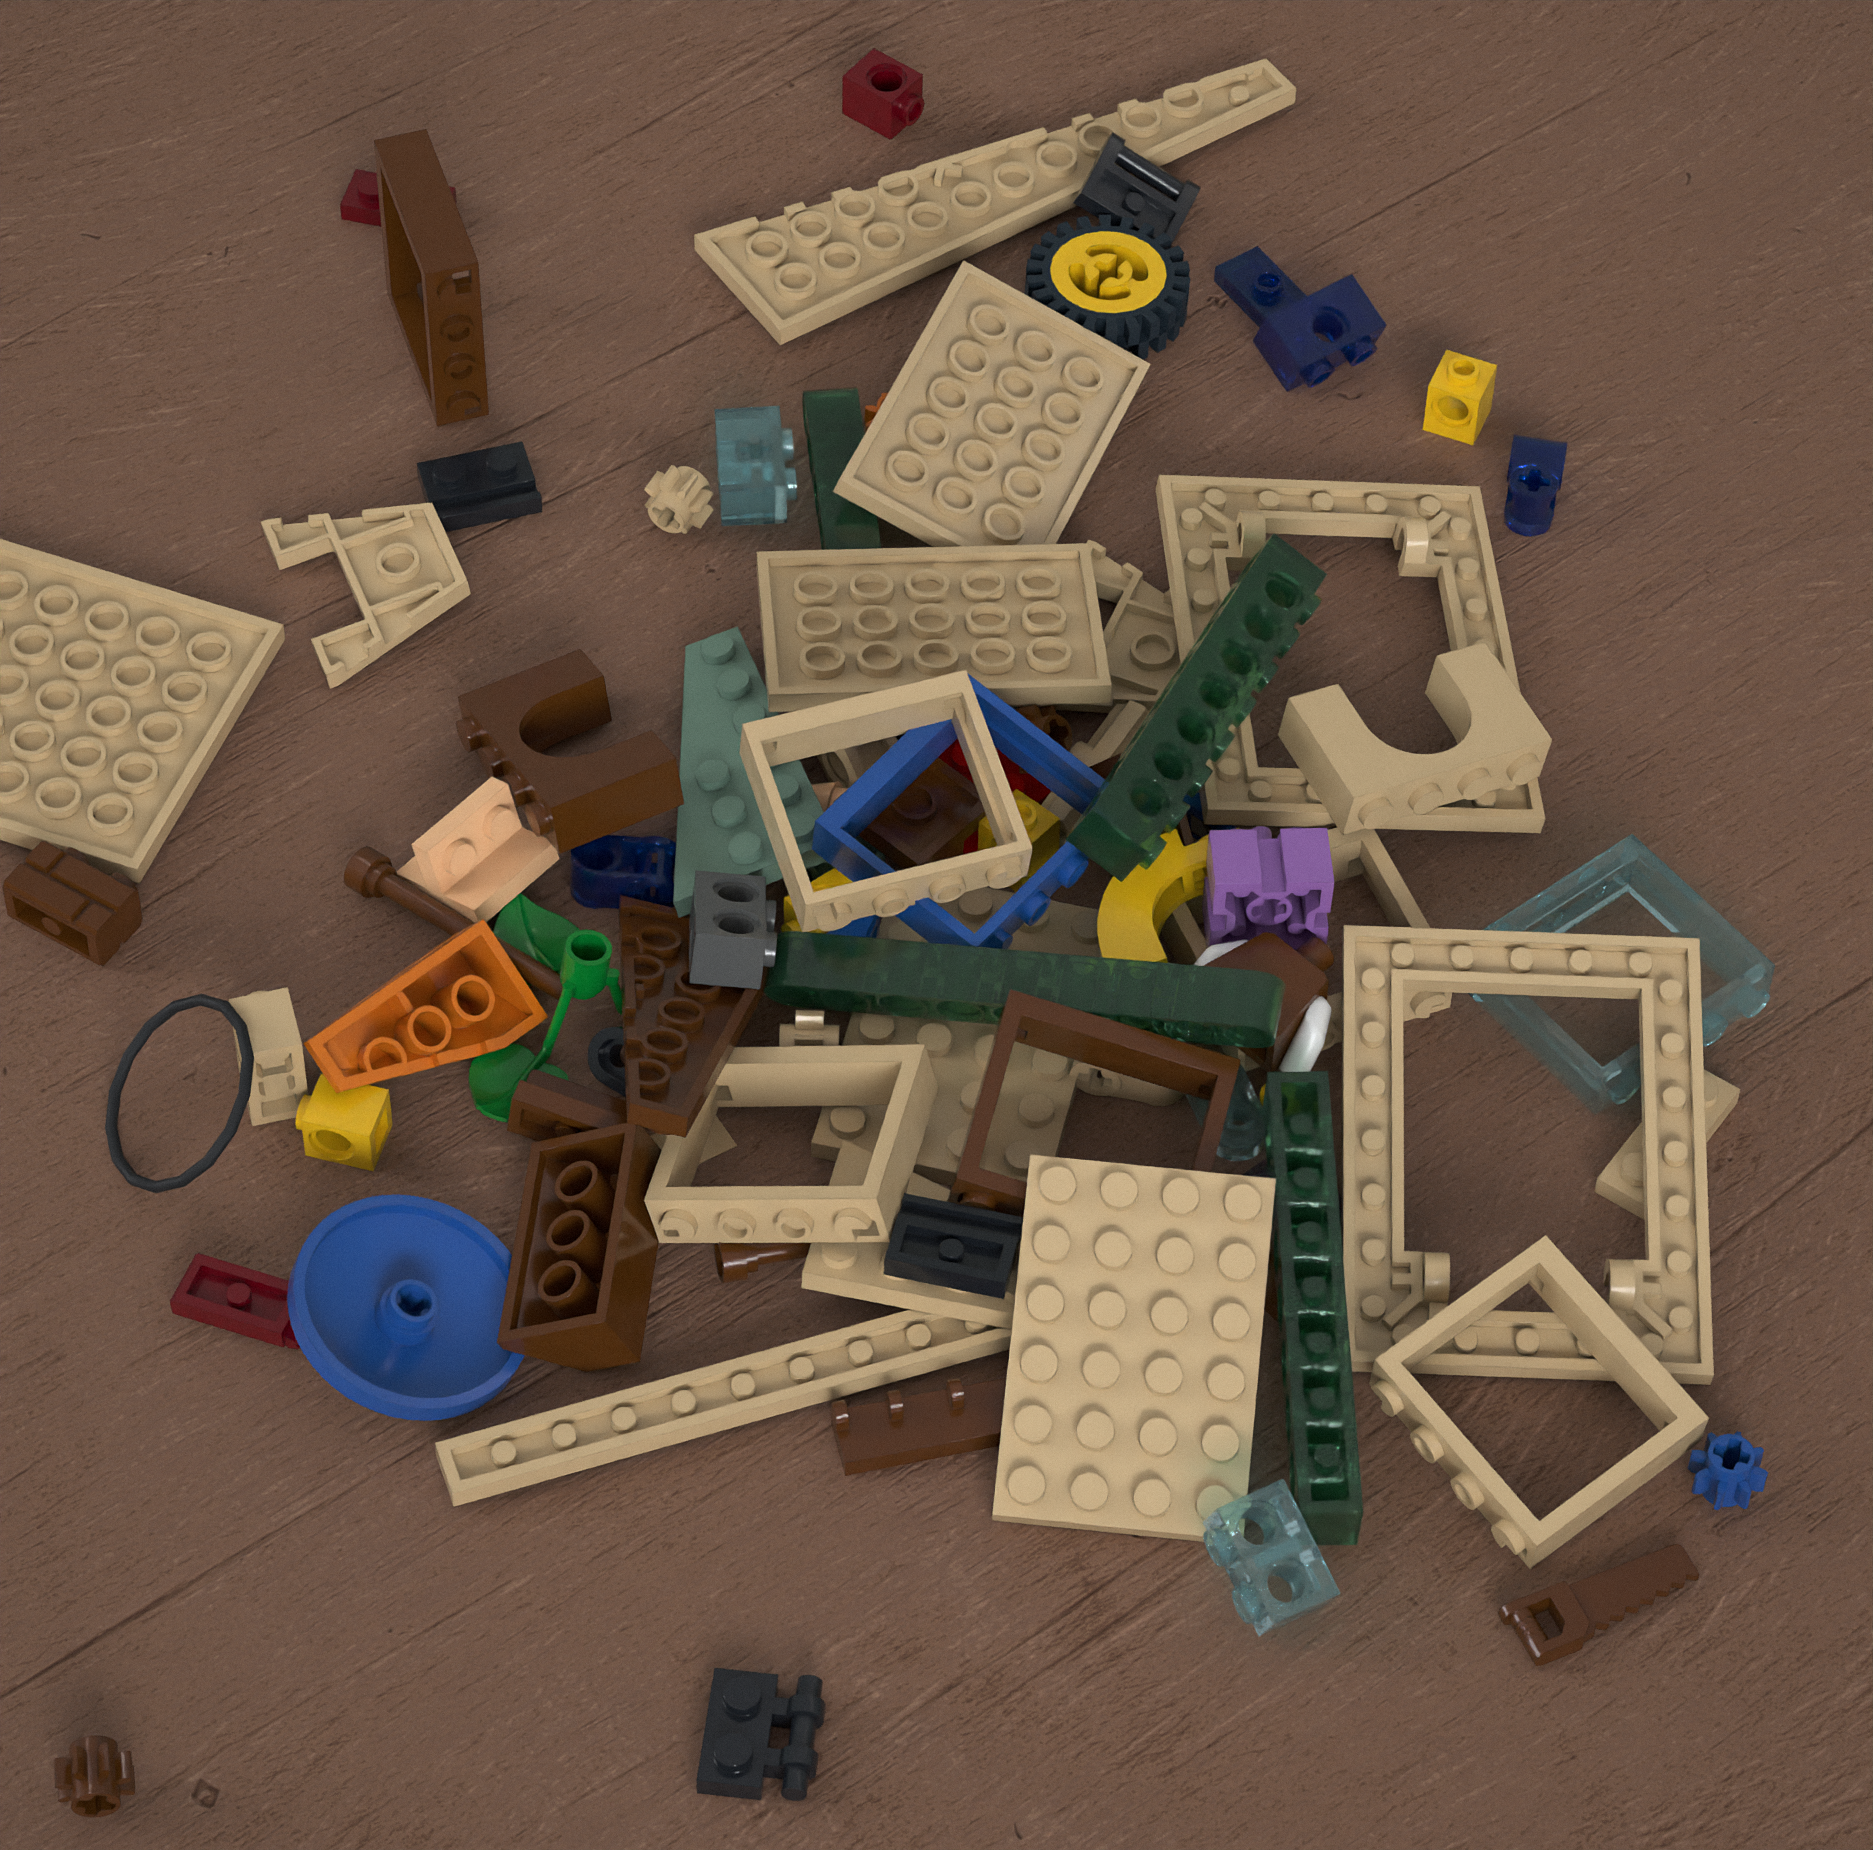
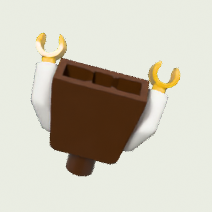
(1305, 1003)

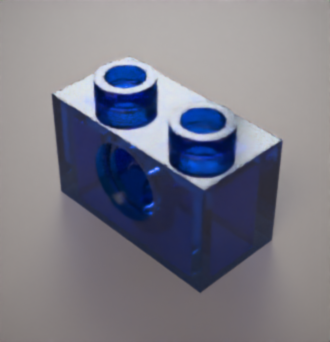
(1340, 314)

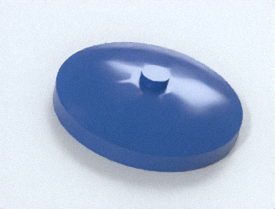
(404, 1307)

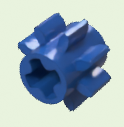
(1727, 1470)

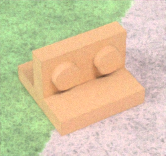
(478, 855)

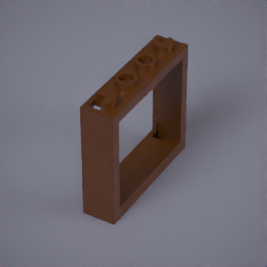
(421, 252)
(1100, 1044)

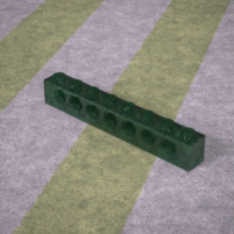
(1196, 709)
(1312, 1307)

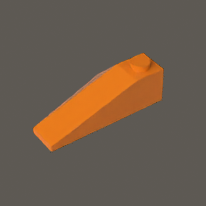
(435, 1012)

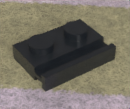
(480, 486)
(953, 1246)

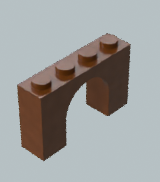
(566, 796)

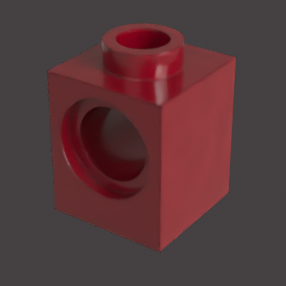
(882, 94)

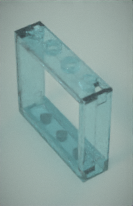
(1619, 870)

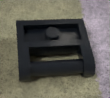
(1119, 194)

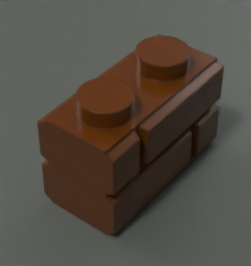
(73, 902)

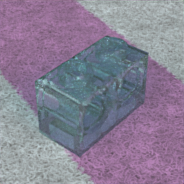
(1285, 1553)

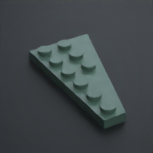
(720, 817)

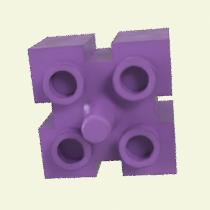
(1267, 885)

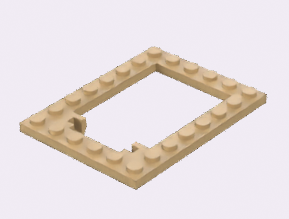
(1442, 534)
(1658, 1297)

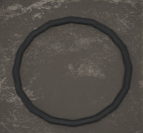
(236, 1112)

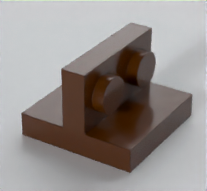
(927, 818)

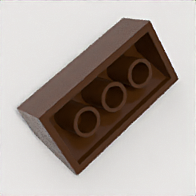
(583, 1250)

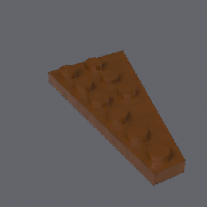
(672, 1029)

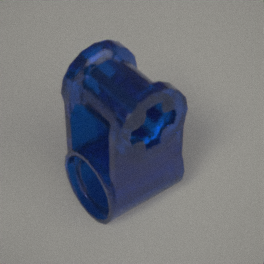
(1533, 482)
(622, 867)

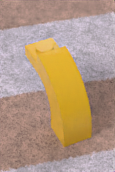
(1140, 904)

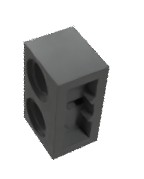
(730, 930)

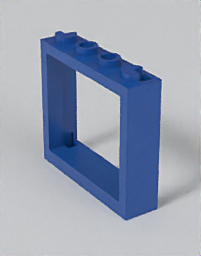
(904, 762)

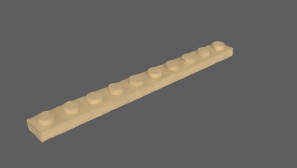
(708, 1401)

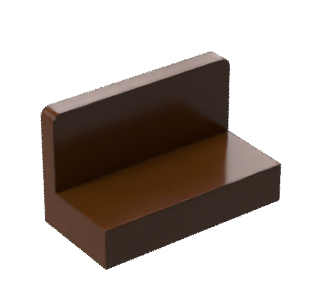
(557, 1107)

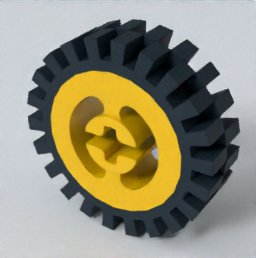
(1113, 281)

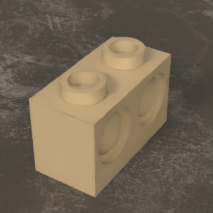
(278, 1055)

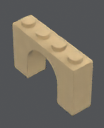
(1372, 783)

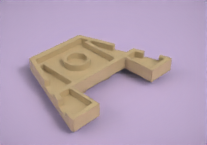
(395, 567)
(1137, 636)

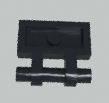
(739, 1732)

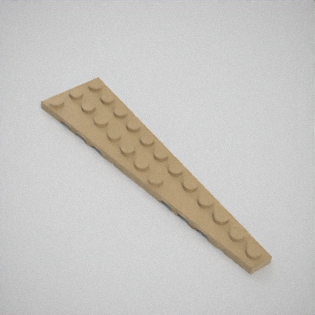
(876, 240)

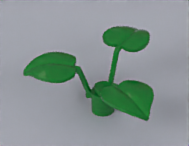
(584, 971)

